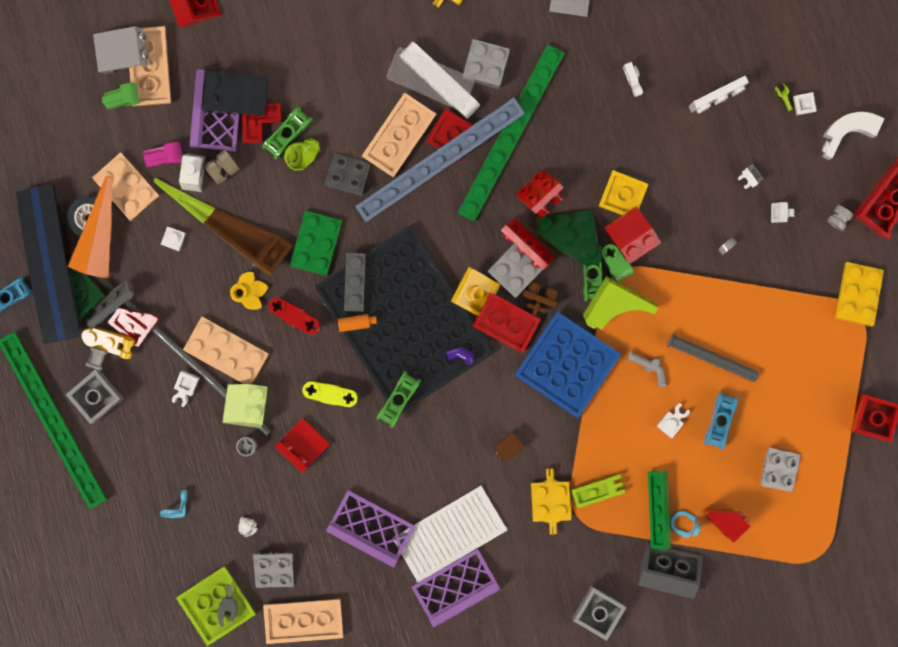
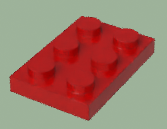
(528, 244)
(506, 322)

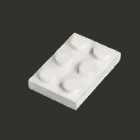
(719, 95)

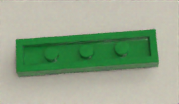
(659, 509)

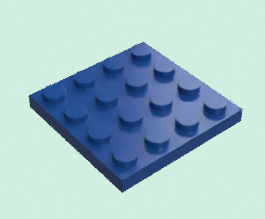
(567, 364)

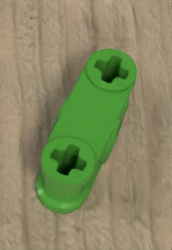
(296, 126)
(591, 285)
(393, 409)

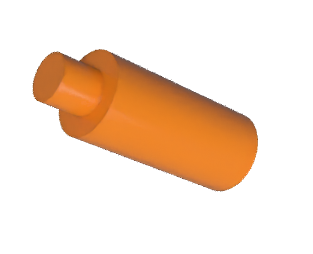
(356, 322)

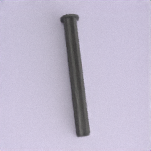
(712, 358)

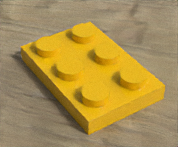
(859, 294)

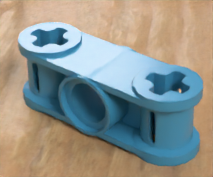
(16, 293)
(725, 410)

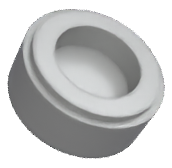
(727, 246)

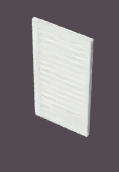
(451, 533)

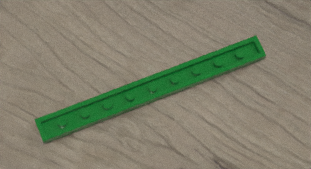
(510, 134)
(52, 420)

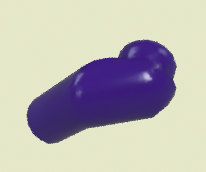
(462, 353)

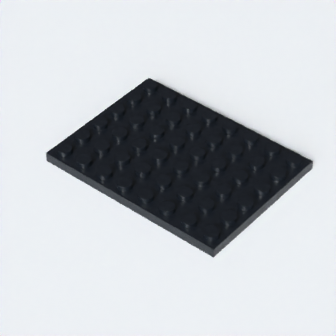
(412, 319)

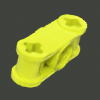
(330, 394)

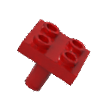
(539, 192)

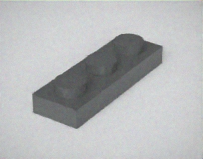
(354, 282)
(110, 304)

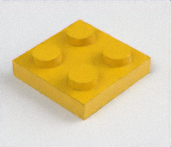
(622, 193)
(474, 291)

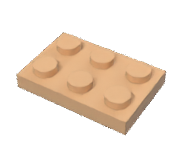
(129, 187)

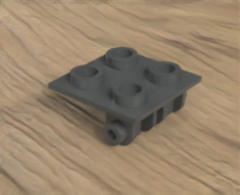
(347, 174)

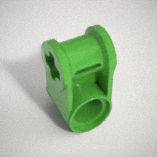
(618, 265)

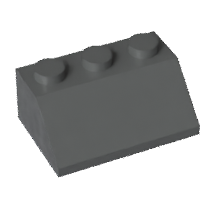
(671, 571)

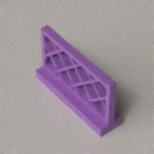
(198, 120)
(362, 543)
(466, 601)

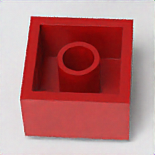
(875, 418)

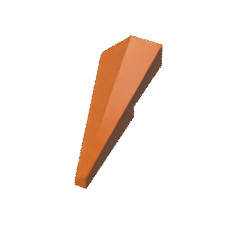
(93, 247)

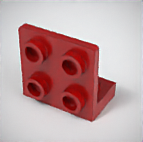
(302, 445)

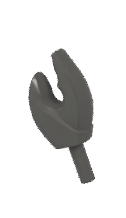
(227, 604)

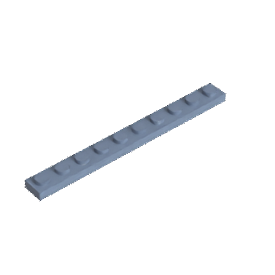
(439, 159)

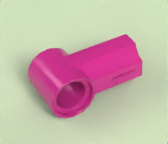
(169, 153)

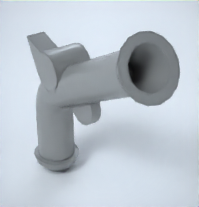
(649, 366)

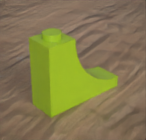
(613, 300)

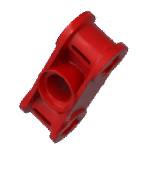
(294, 316)

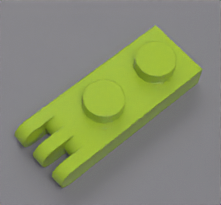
(597, 491)

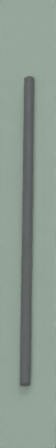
(178, 350)

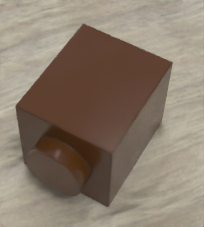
(508, 447)

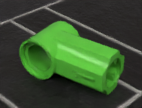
(124, 96)

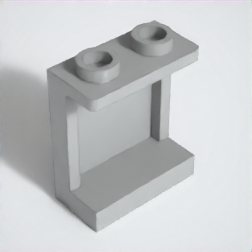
(121, 49)

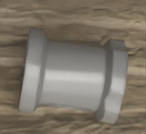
(96, 358)

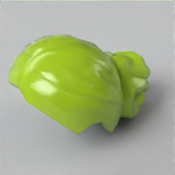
(301, 154)

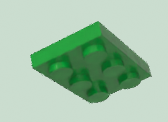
(316, 243)

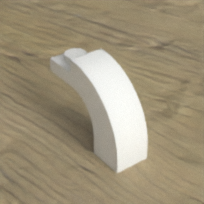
(862, 122)

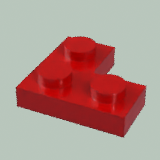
(253, 124)

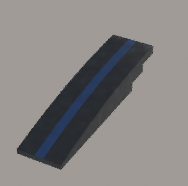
(48, 263)

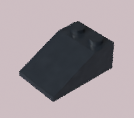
(235, 94)

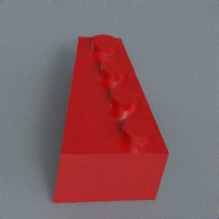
(880, 207)

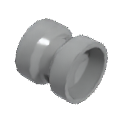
(840, 218)
(246, 446)

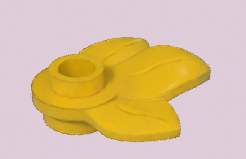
(251, 291)

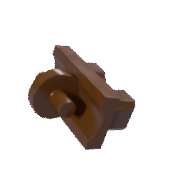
(548, 300)

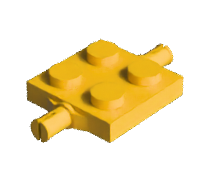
(551, 501)

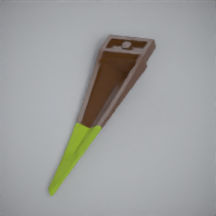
(251, 242)

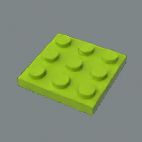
(202, 605)

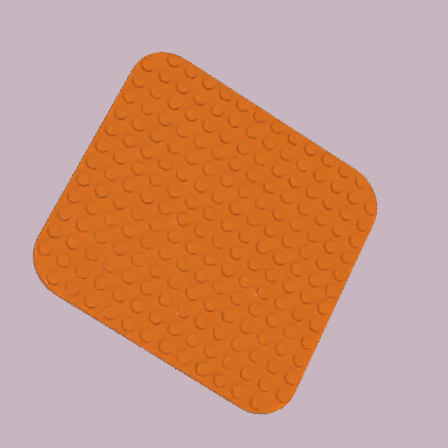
(796, 405)

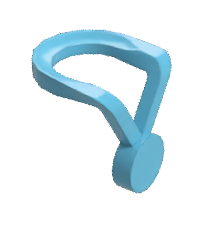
(166, 513)
(696, 527)

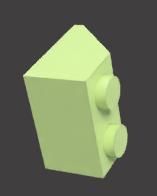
(245, 405)

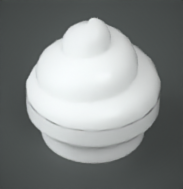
(247, 526)

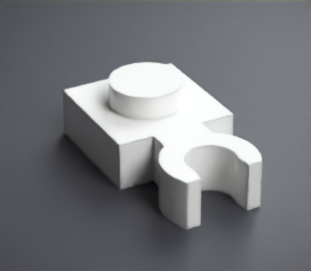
(632, 76)
(186, 386)
(671, 422)

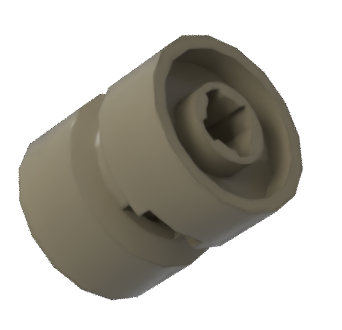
(221, 167)

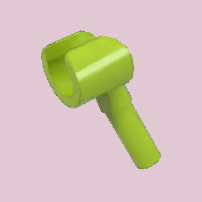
(784, 94)

